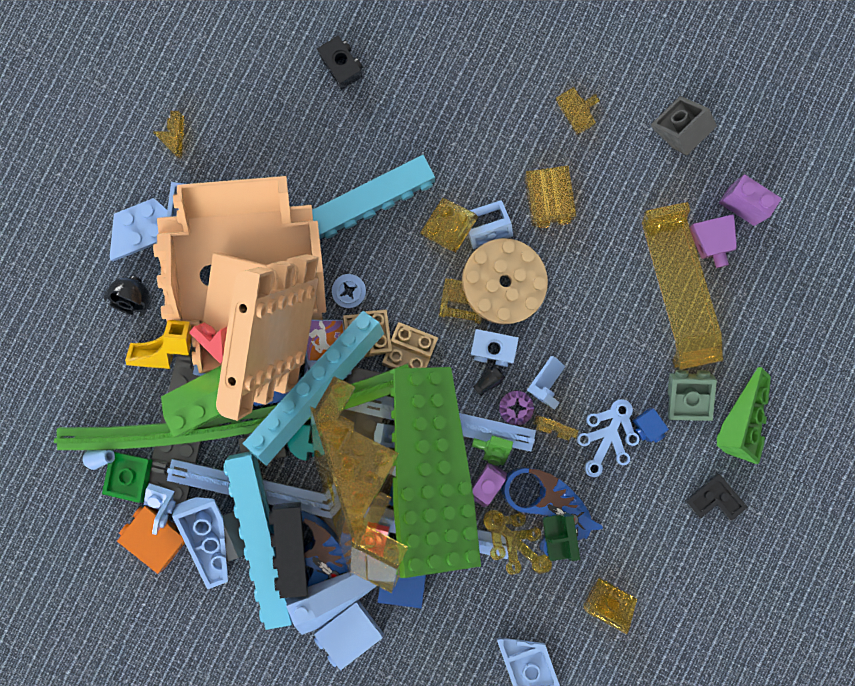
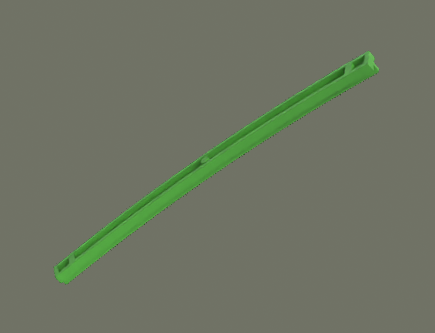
(160, 435)

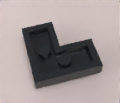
(716, 493)

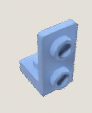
(545, 380)
(161, 499)

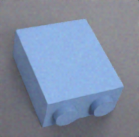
(348, 635)

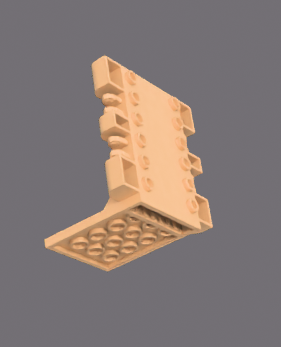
(267, 326)

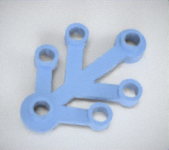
(609, 435)

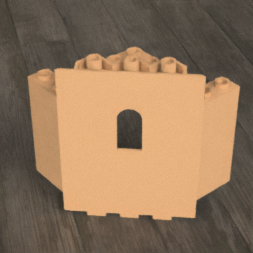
(234, 219)

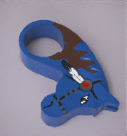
(554, 500)
(324, 553)

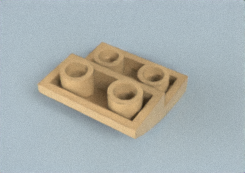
(383, 345)
(410, 347)

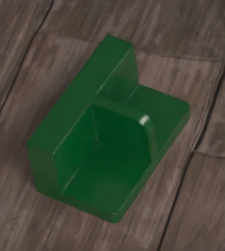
(561, 537)

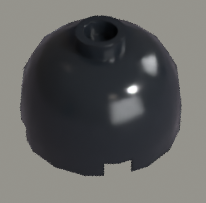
(128, 295)

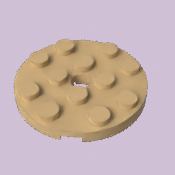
(526, 278)

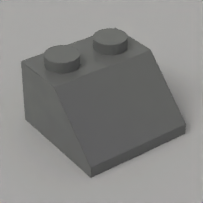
(684, 124)

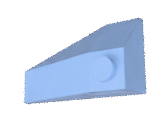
(203, 534)
(326, 601)

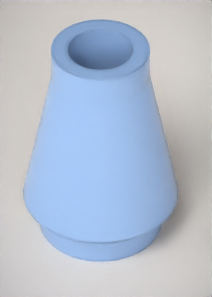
(97, 458)

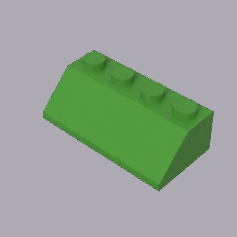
(192, 404)

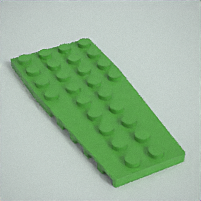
(432, 475)

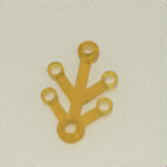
(514, 542)

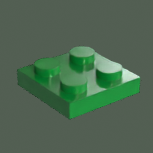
(127, 477)

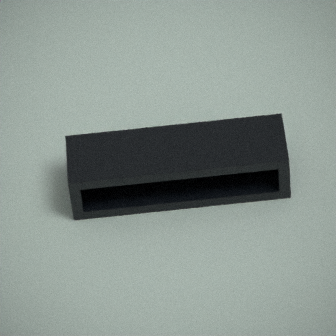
(290, 550)

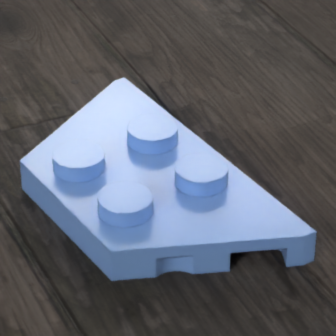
(135, 228)
(527, 662)

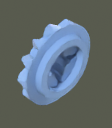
(352, 281)

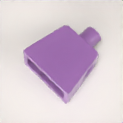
(715, 238)
(488, 484)

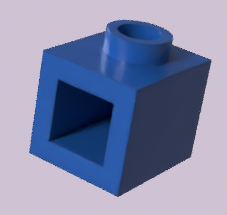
(650, 426)

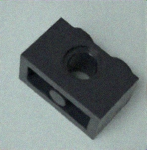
(331, 53)

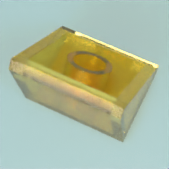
(611, 605)

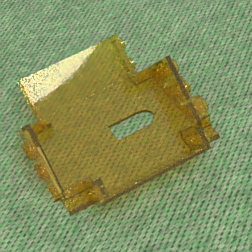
(351, 477)

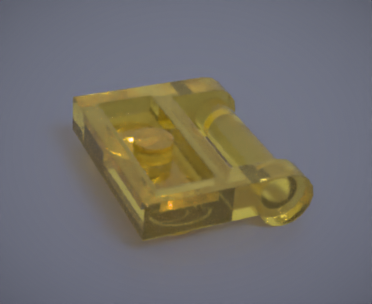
(454, 293)

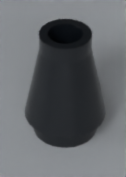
(490, 379)

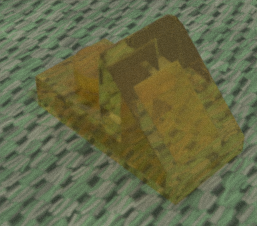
(174, 138)

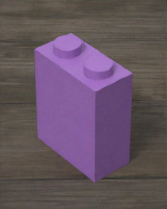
(750, 200)

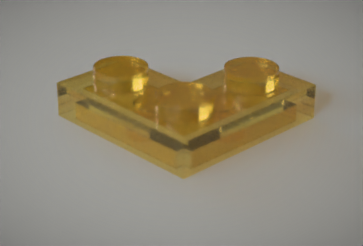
(547, 426)

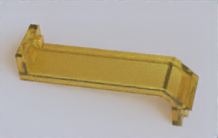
(683, 286)

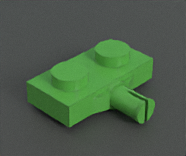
(495, 449)

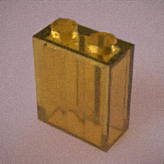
(550, 196)

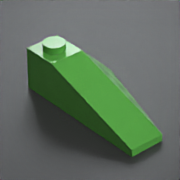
(743, 426)

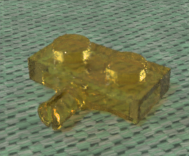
(577, 109)

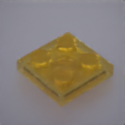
(449, 225)

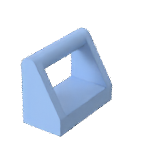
(493, 230)

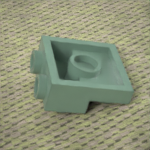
(691, 395)

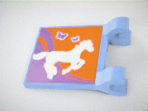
(321, 337)

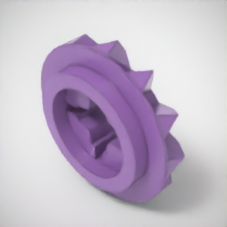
(523, 415)

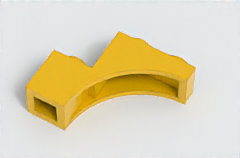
(160, 351)

